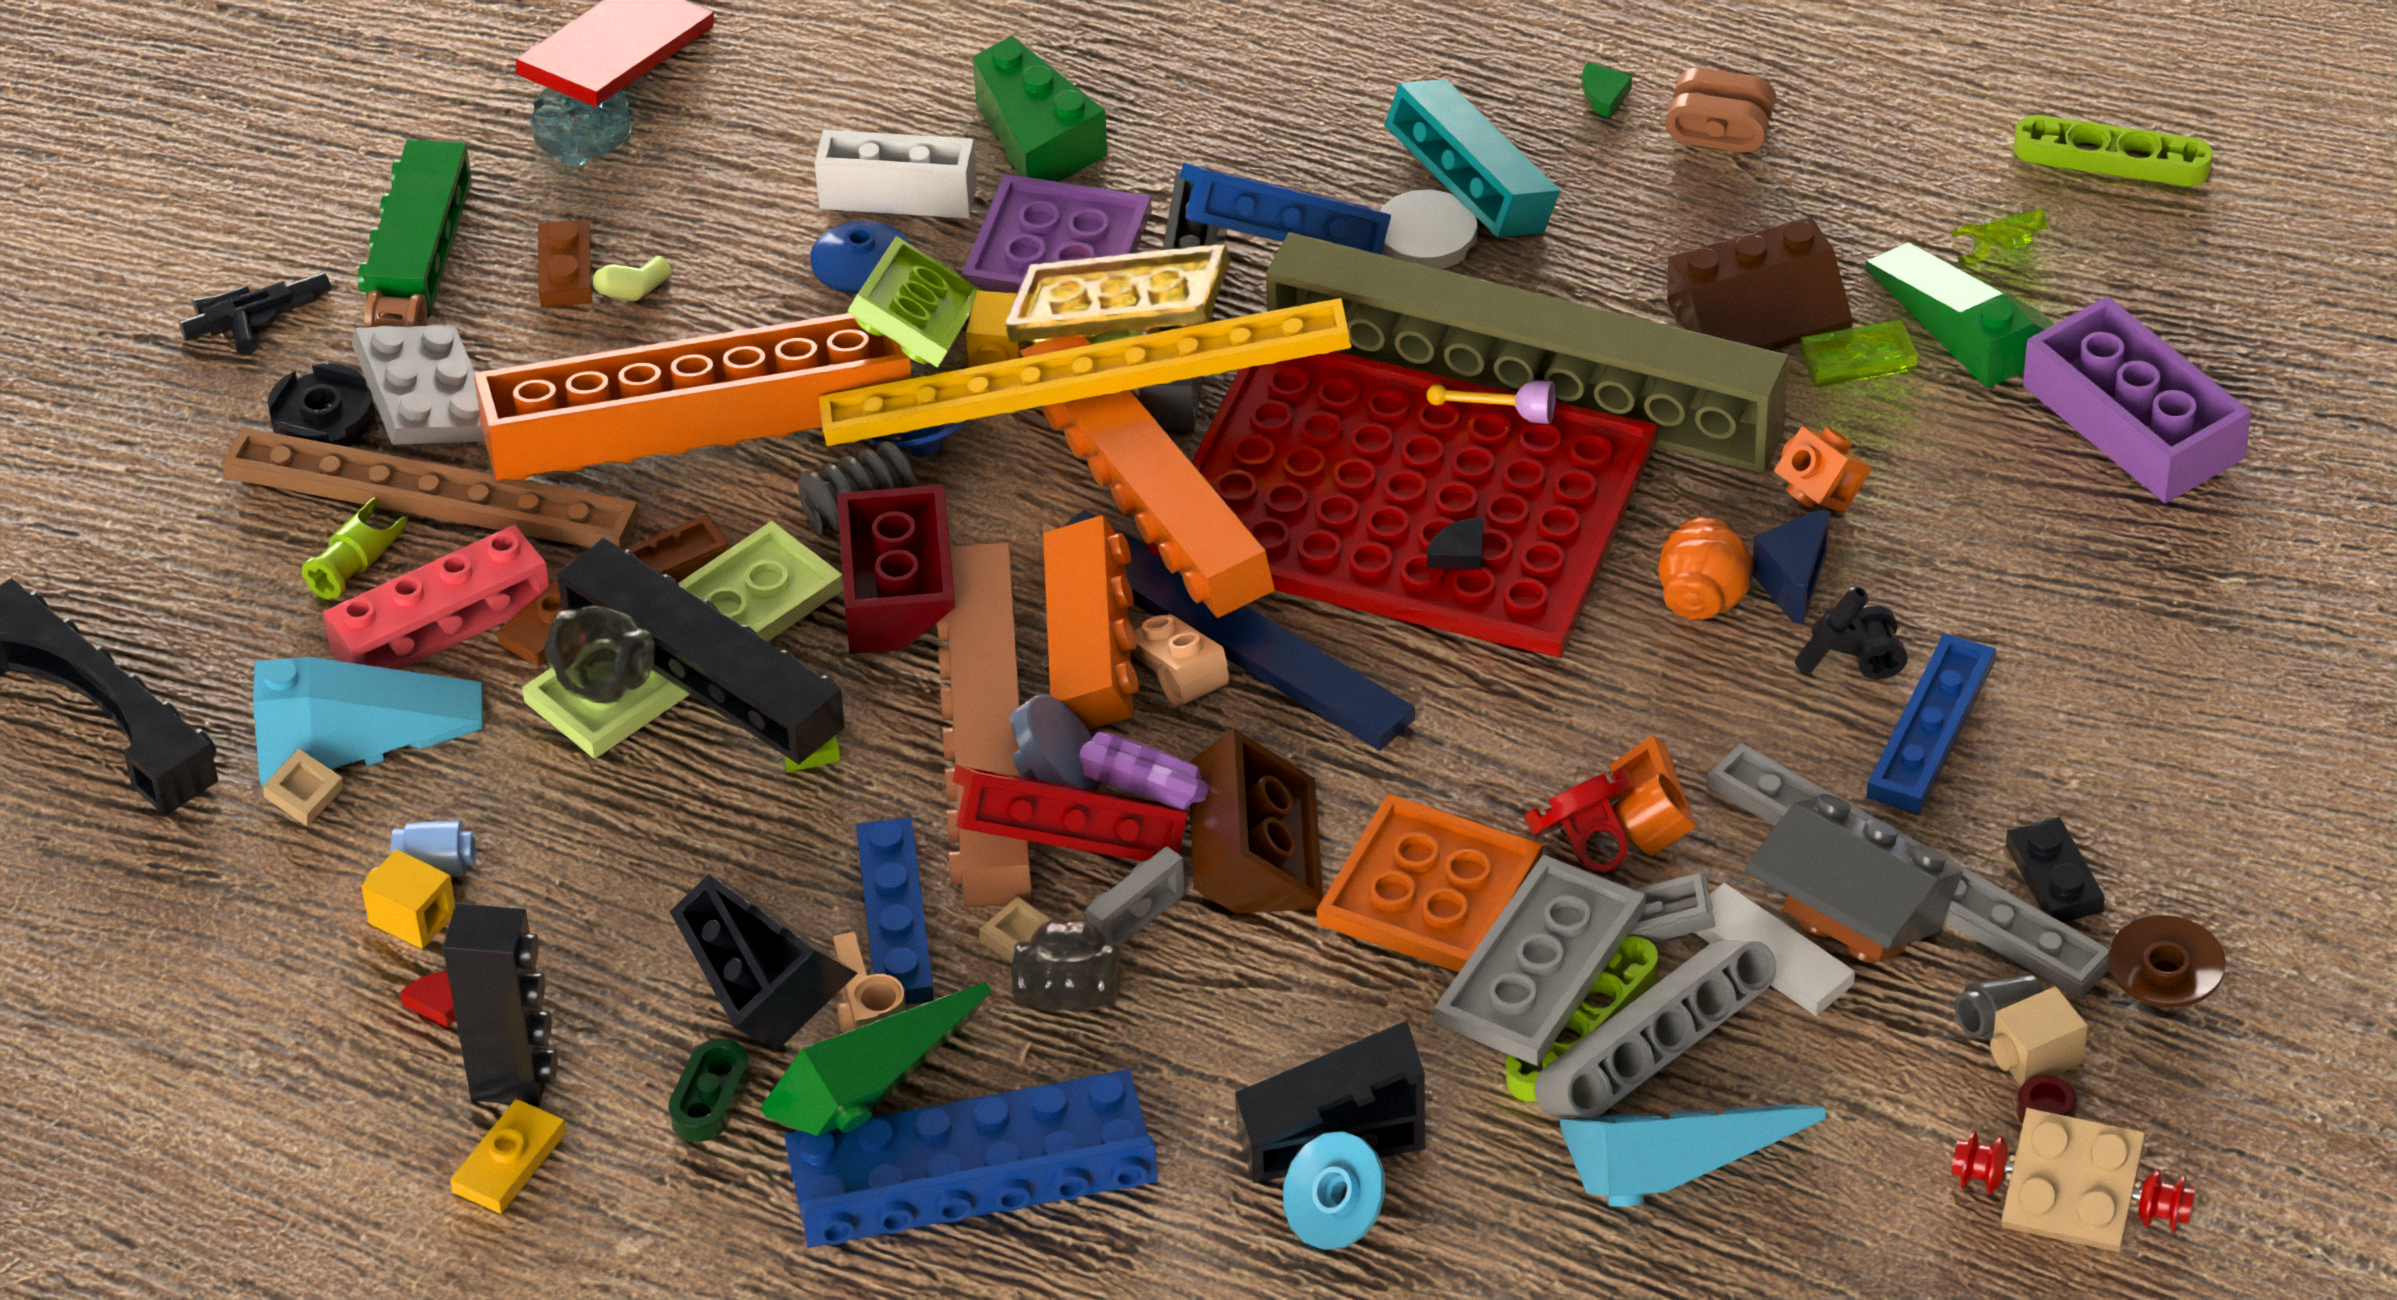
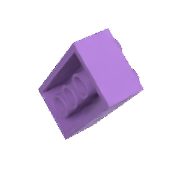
(2136, 399)

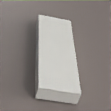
(1802, 968)

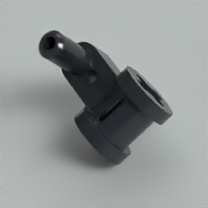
(1857, 632)

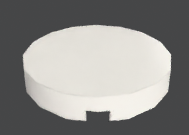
(1429, 228)

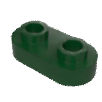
(701, 1099)

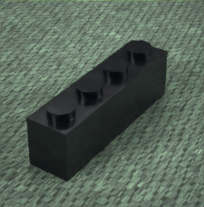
(499, 1004)

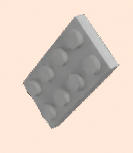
(1539, 959)

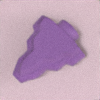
(1142, 770)

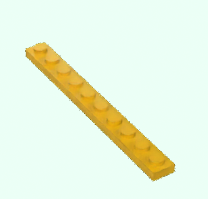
(1084, 372)

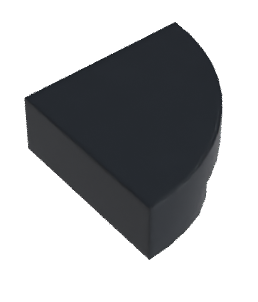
(1458, 546)

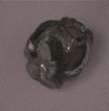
(599, 653)
(1066, 968)

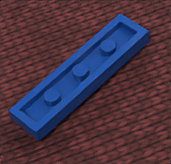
(1931, 723)
(895, 906)

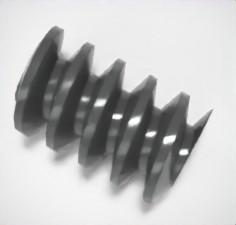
(869, 471)

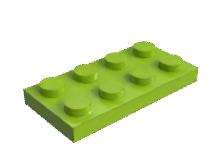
(914, 302)

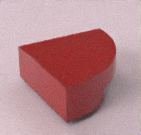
(431, 998)

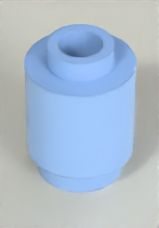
(438, 844)

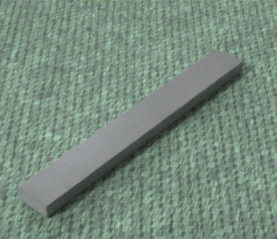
(1977, 906)

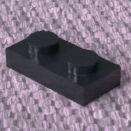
(2055, 870)

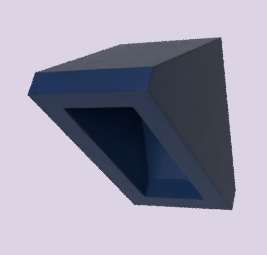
(1791, 560)

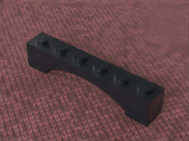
(165, 755)

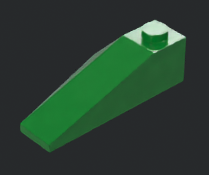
(1966, 315)
(853, 1072)

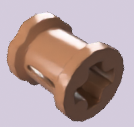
(380, 306)

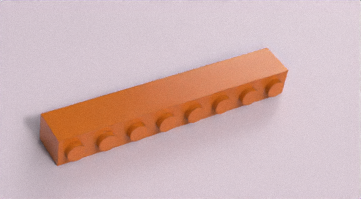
(1163, 493)

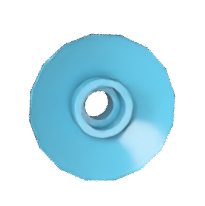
(1316, 1187)

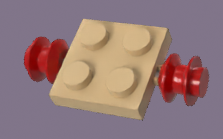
(2073, 1180)

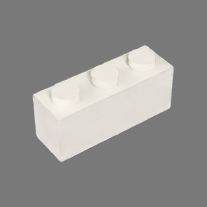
(896, 173)

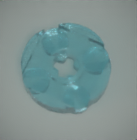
(578, 141)

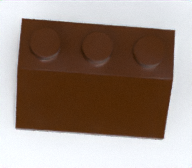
(1761, 287)
(1255, 830)

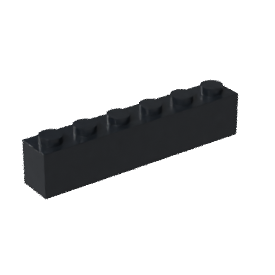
(710, 653)

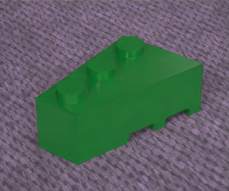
(1037, 113)

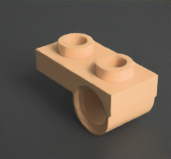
(1182, 657)
(864, 996)

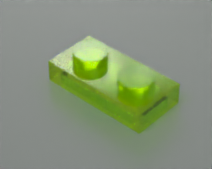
(1858, 353)

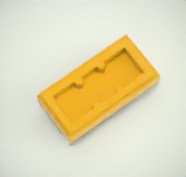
(508, 1156)

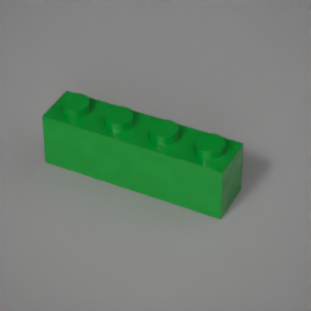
(417, 221)

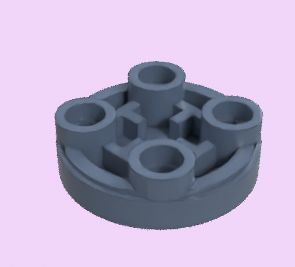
(1050, 742)

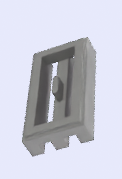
(1678, 918)

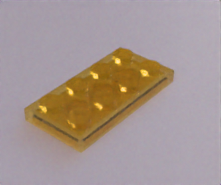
(1118, 293)

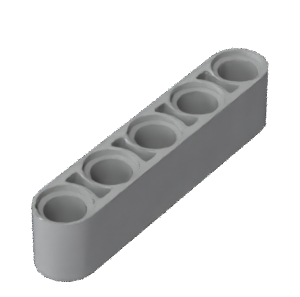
(1726, 980)

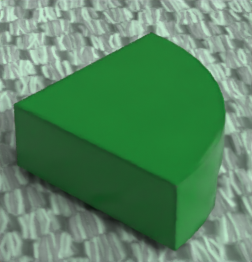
(1605, 88)

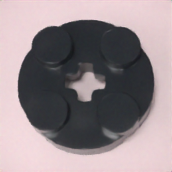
(344, 388)

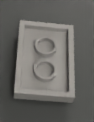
(420, 383)

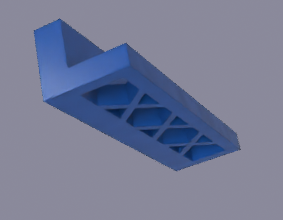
(1276, 210)

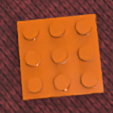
(1426, 882)

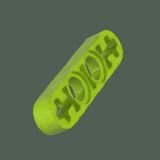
(2112, 156)
(1586, 1018)

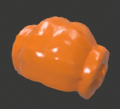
(1704, 569)

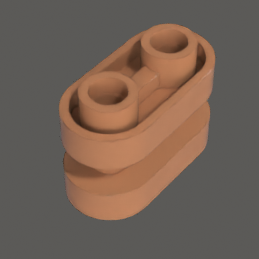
(1720, 110)

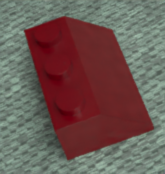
(894, 565)

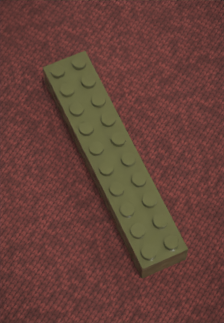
(1699, 389)

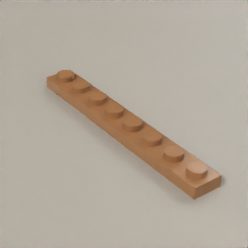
(428, 489)

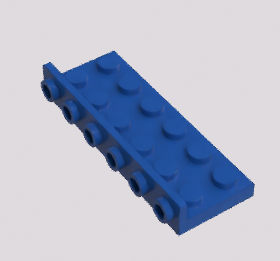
(971, 1158)

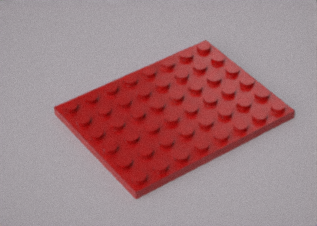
(1357, 473)

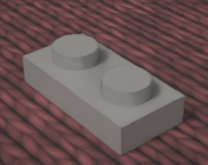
(1138, 898)

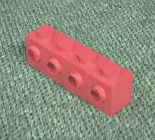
(438, 603)

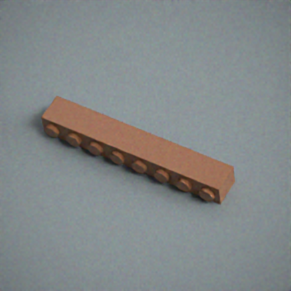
(979, 702)

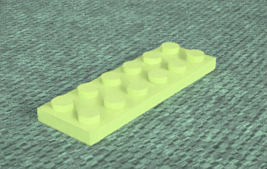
(758, 583)

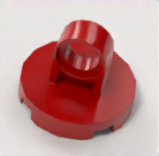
(1586, 811)

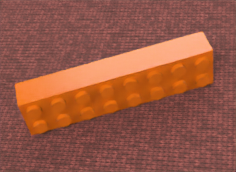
(676, 394)

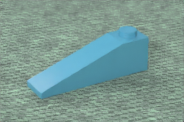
(354, 711)
(1648, 1154)

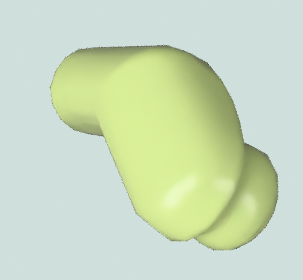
(631, 283)

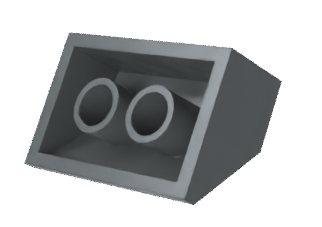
(1857, 872)

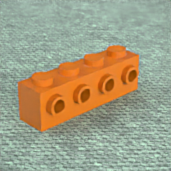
(1090, 621)

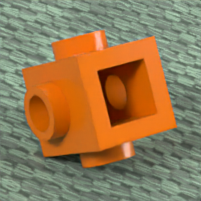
(1822, 468)

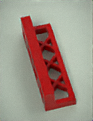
(1066, 815)

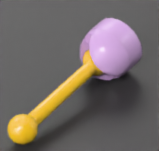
(1533, 400)

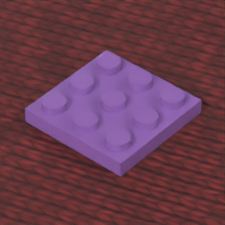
(1050, 223)

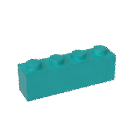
(1472, 158)

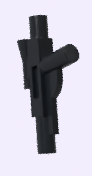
(250, 311)

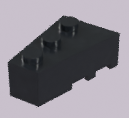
(757, 962)
(1359, 1089)

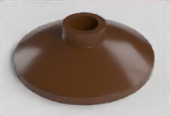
(2166, 961)

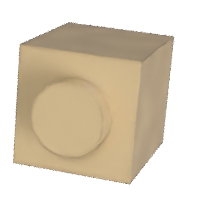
(2039, 1036)

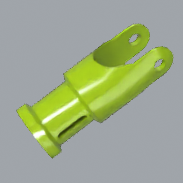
(349, 552)

